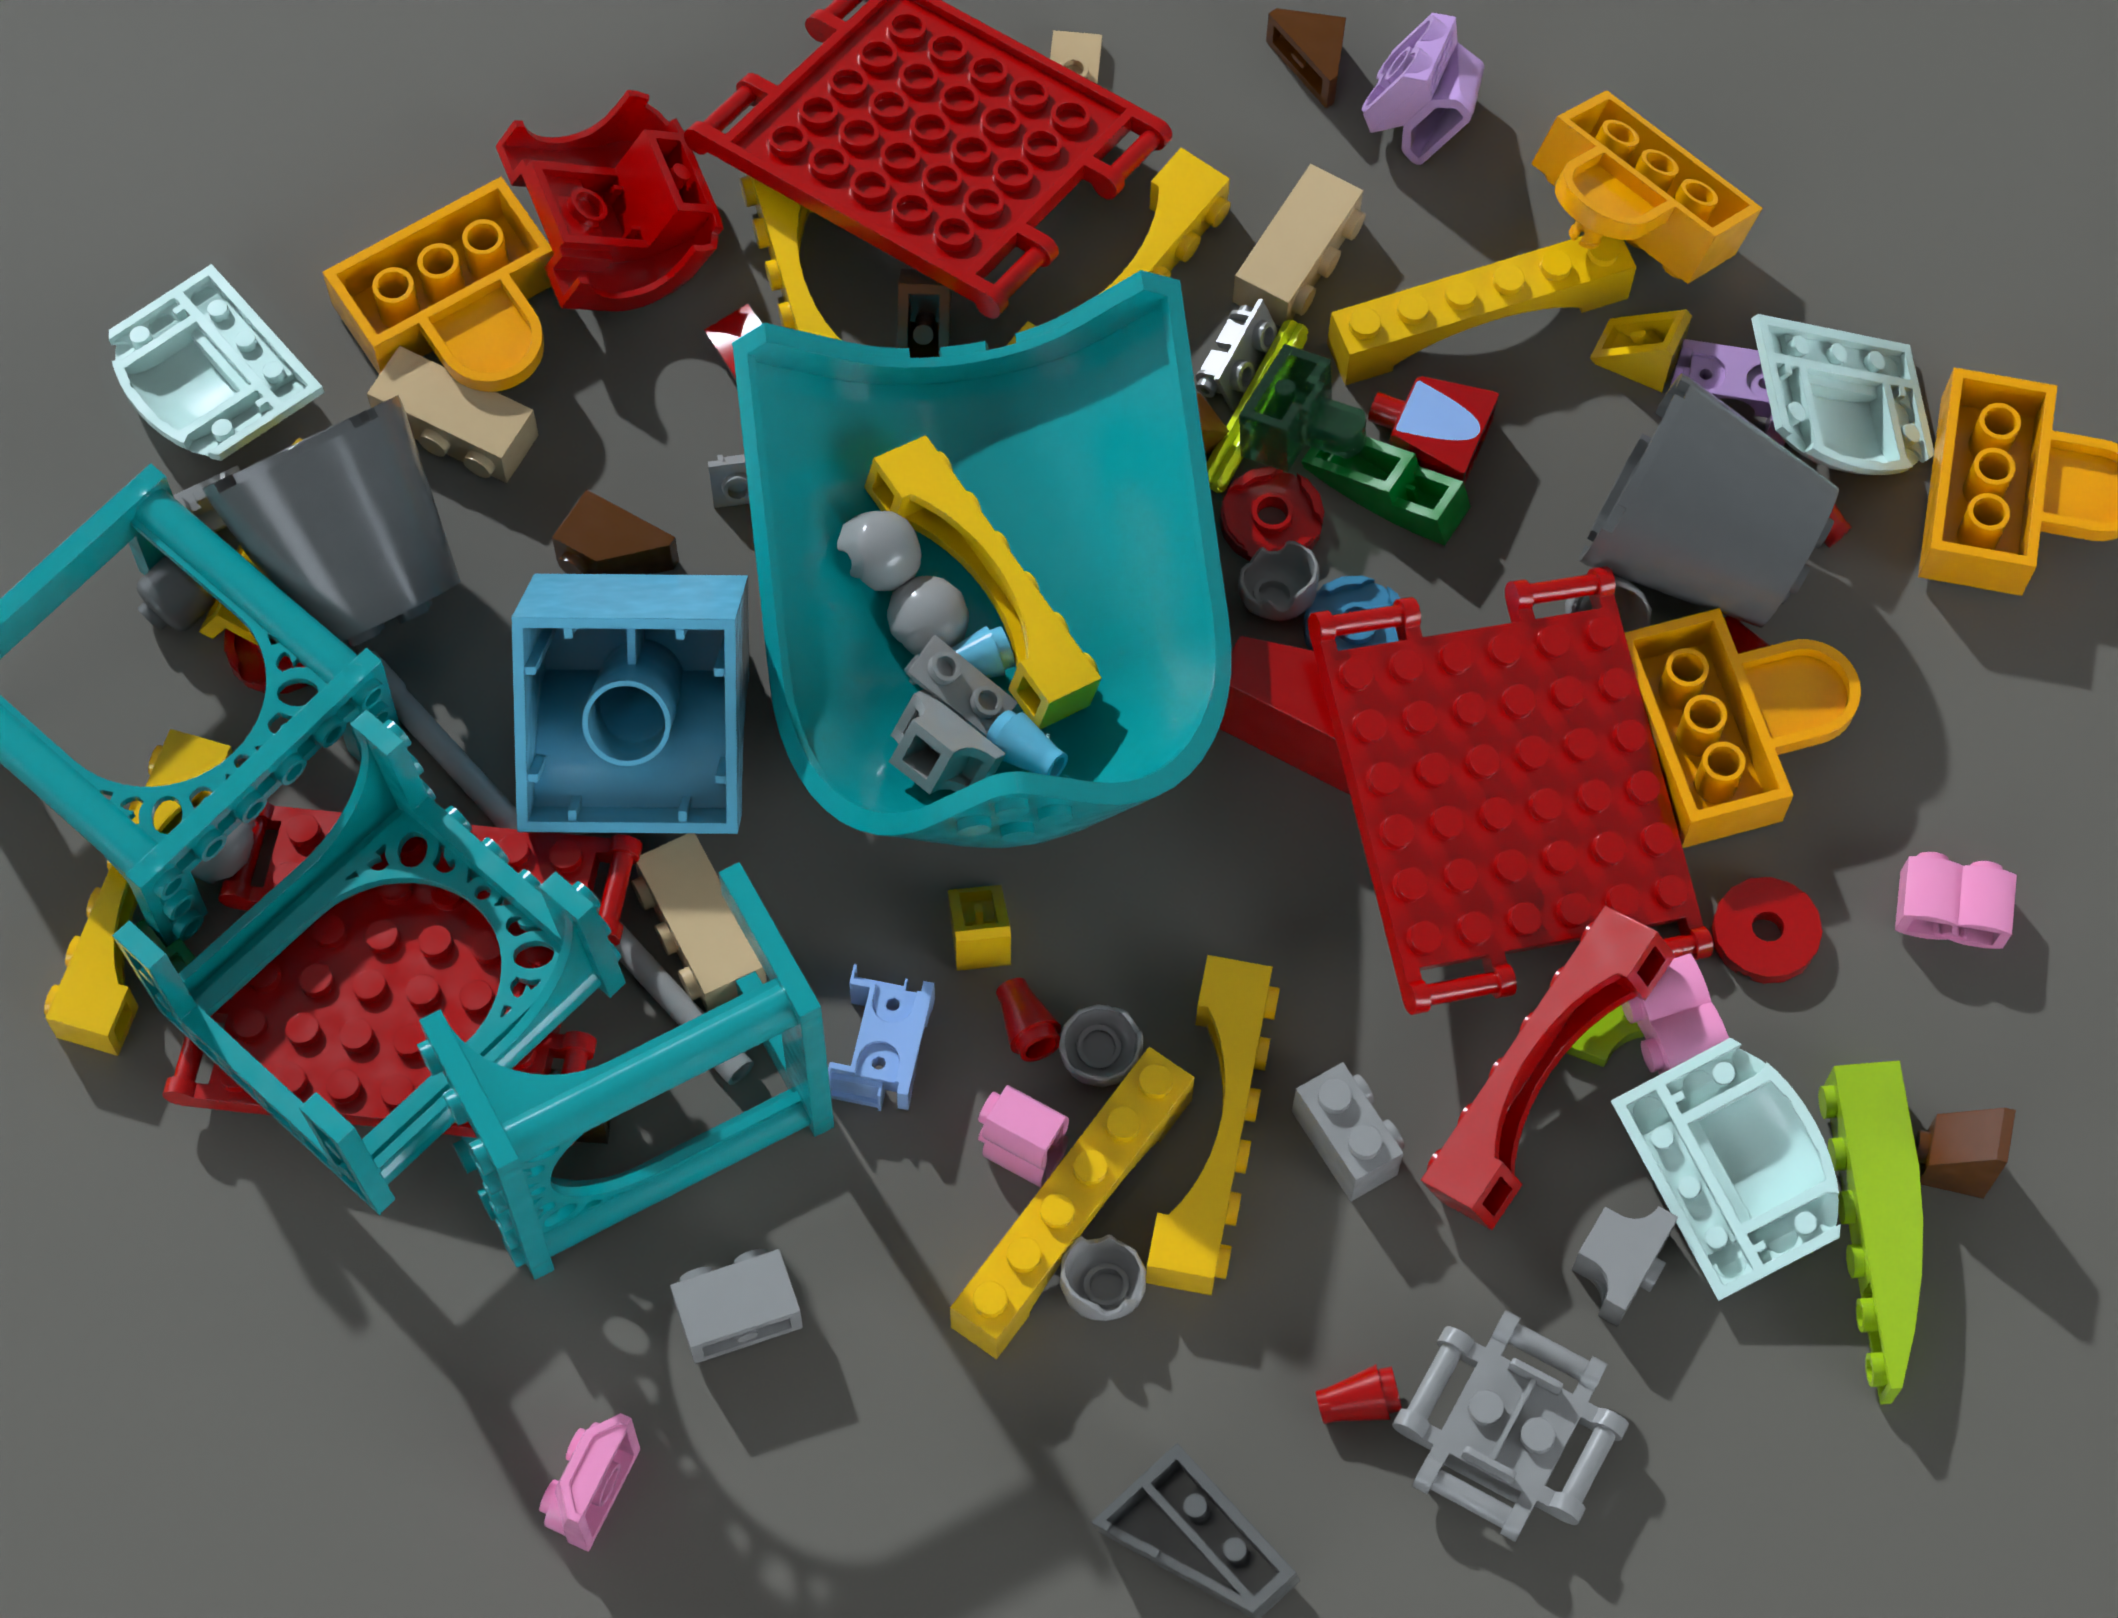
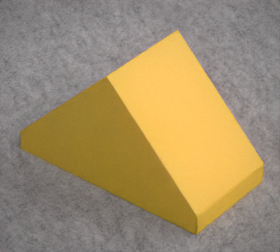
(1643, 346)
(980, 927)

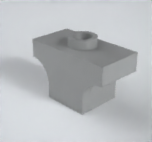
(940, 747)
(1623, 1257)

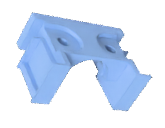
(887, 1038)

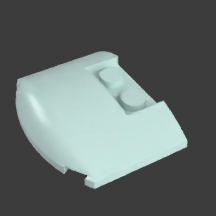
(208, 368)
(1843, 397)
(1735, 1164)

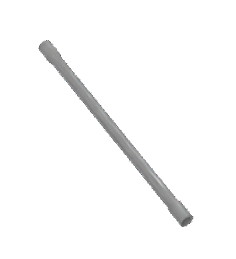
(503, 815)

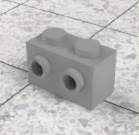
(1348, 1131)
(736, 1304)

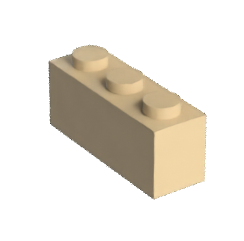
(1300, 245)
(451, 419)
(695, 920)

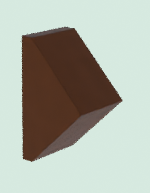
(1309, 47)

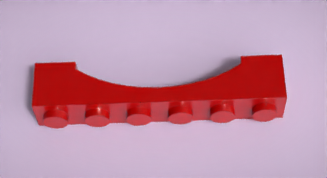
(1607, 969)

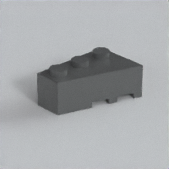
(1198, 1534)

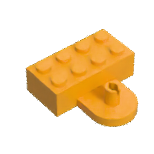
(1643, 188)
(452, 289)
(2008, 478)
(1731, 714)

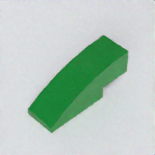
(1395, 488)

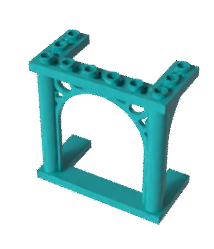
(347, 684)
(381, 815)
(533, 1118)

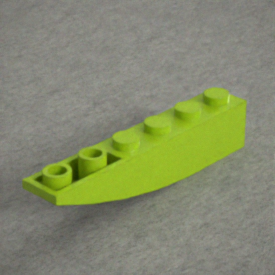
(1883, 1209)

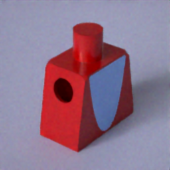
(1438, 423)

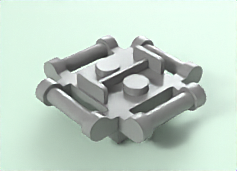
(1510, 1426)

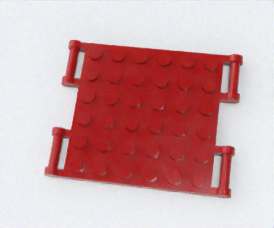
(931, 139)
(1503, 784)
(350, 990)

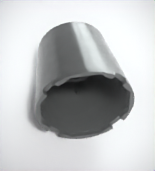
(1712, 511)
(344, 523)

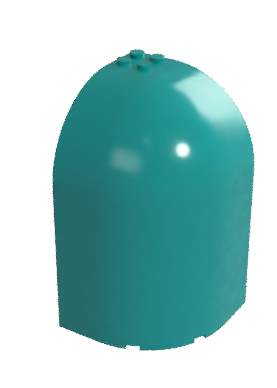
(1091, 473)

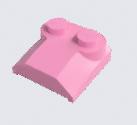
(591, 1480)

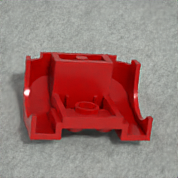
(616, 206)

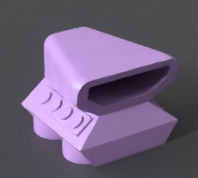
(1426, 88)

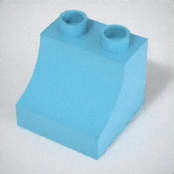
(630, 703)

